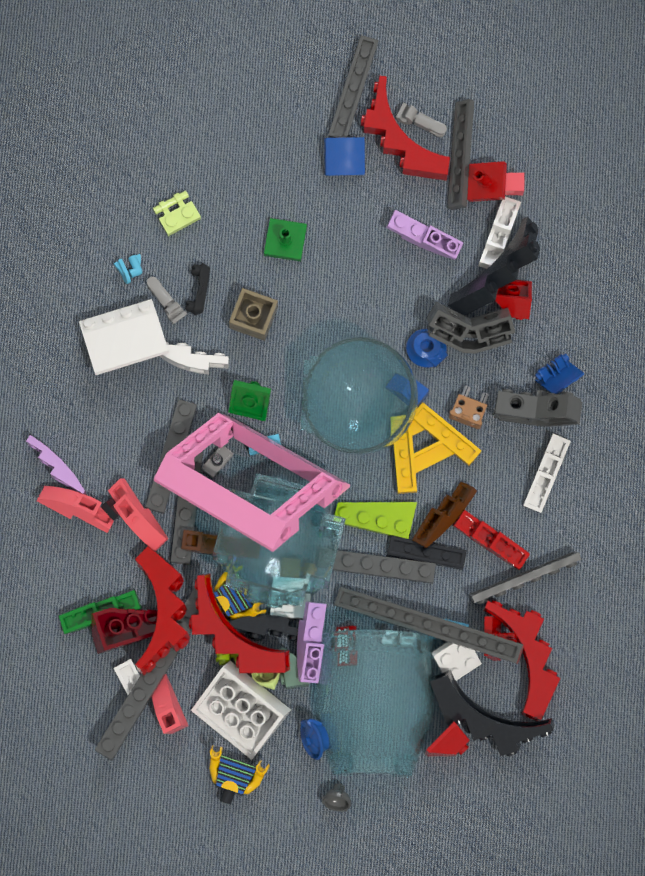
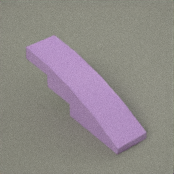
(60, 470)

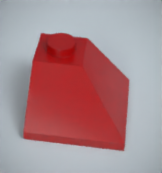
(517, 298)
(449, 743)

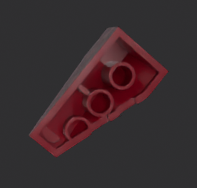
(121, 627)

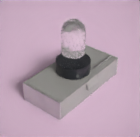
(217, 461)

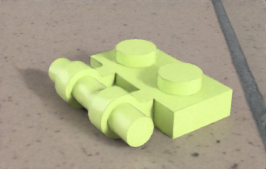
(179, 218)

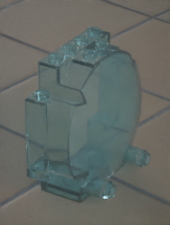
(294, 568)

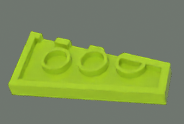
(379, 517)

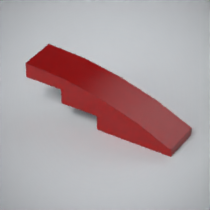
(491, 540)

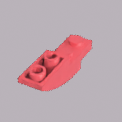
(74, 503)
(135, 516)

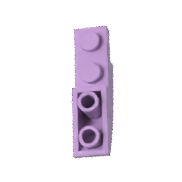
(424, 236)
(309, 642)

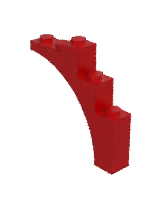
(416, 159)
(170, 609)
(227, 640)
(540, 682)

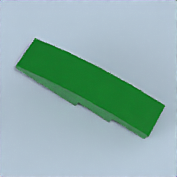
(81, 617)

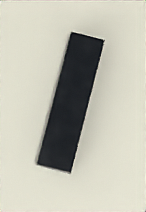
(434, 553)

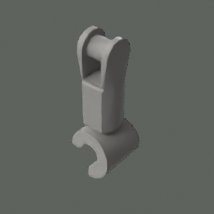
(409, 114)
(172, 309)

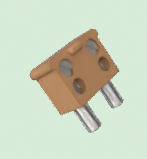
(468, 411)

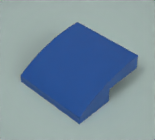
(344, 156)

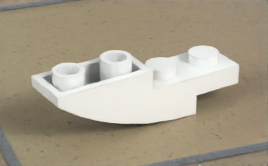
(182, 357)

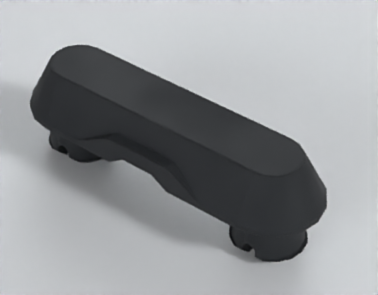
(203, 272)

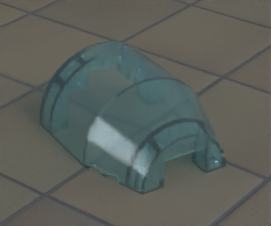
(375, 700)

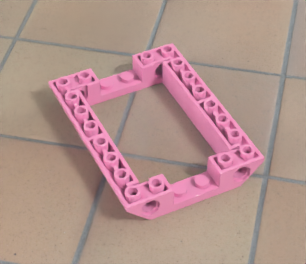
(270, 531)

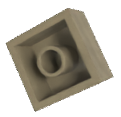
(253, 314)

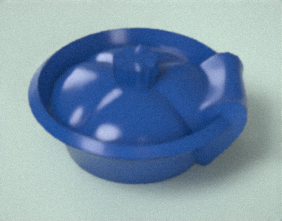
(425, 350)
(314, 738)

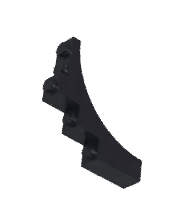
(503, 271)
(506, 733)

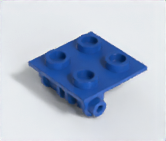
(559, 376)

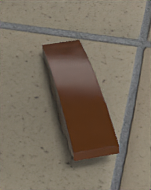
(442, 518)

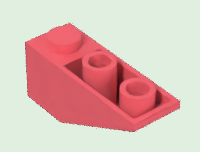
(168, 708)

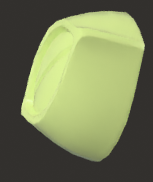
(266, 680)

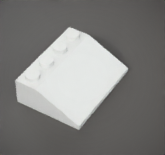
(123, 337)
(240, 710)

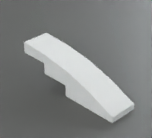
(500, 231)
(547, 473)

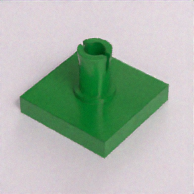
(285, 239)
(249, 400)

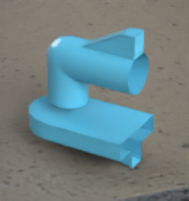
(135, 262)

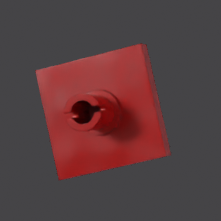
(487, 181)
(493, 627)

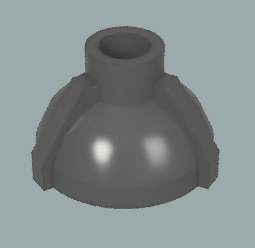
(337, 799)

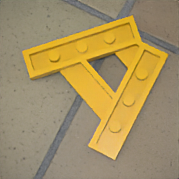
(449, 443)

